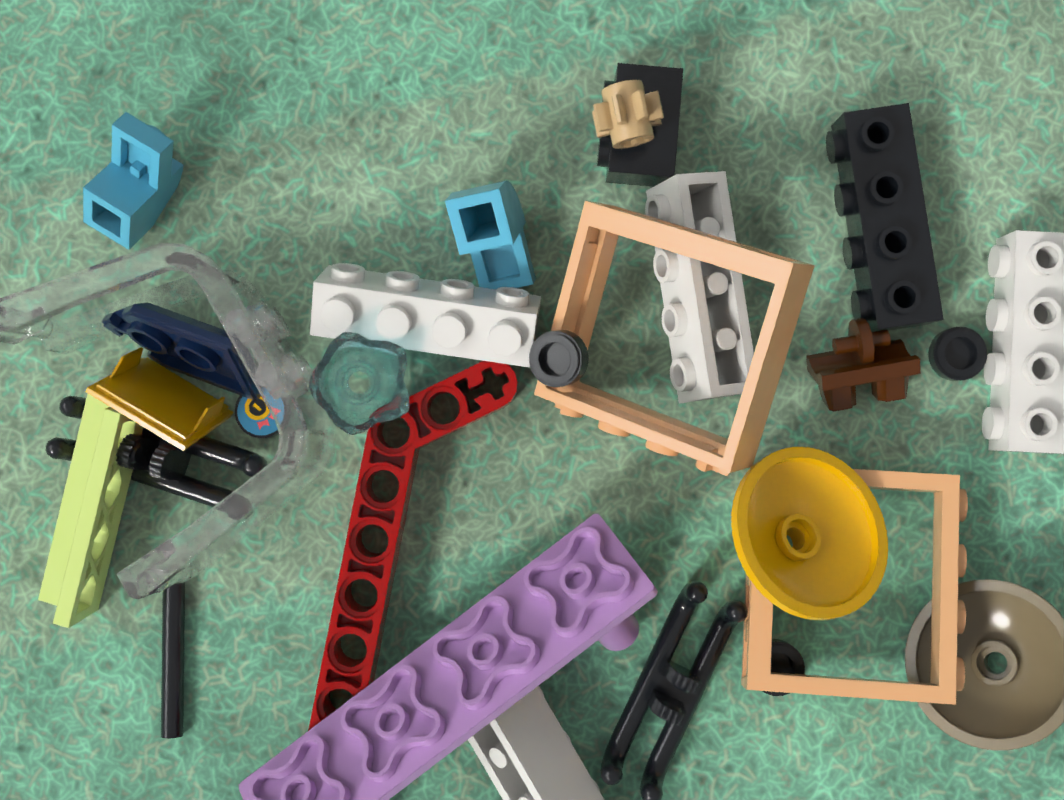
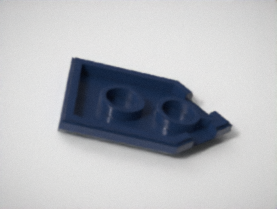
(184, 346)

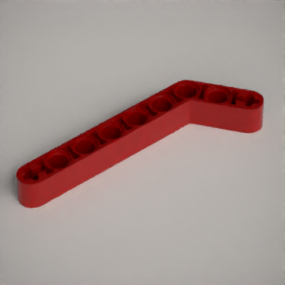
(379, 568)

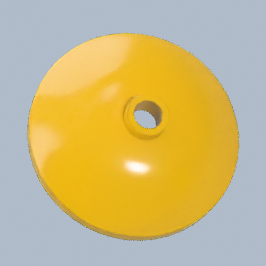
(833, 531)

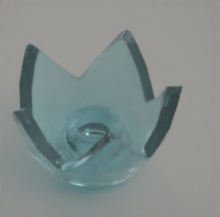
(382, 364)

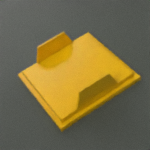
(160, 400)

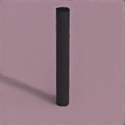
(172, 661)

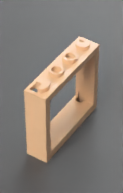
(665, 435)
(947, 619)

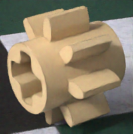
(627, 114)

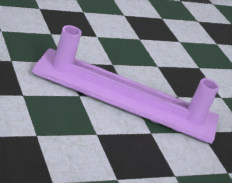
(466, 673)

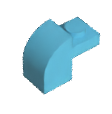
(135, 185)
(490, 228)

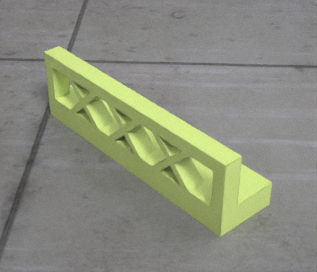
(88, 515)

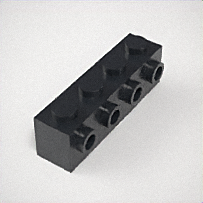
(884, 218)

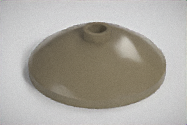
(1004, 707)

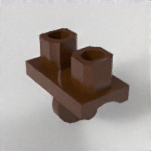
(861, 360)

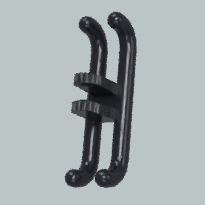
(163, 464)
(669, 689)

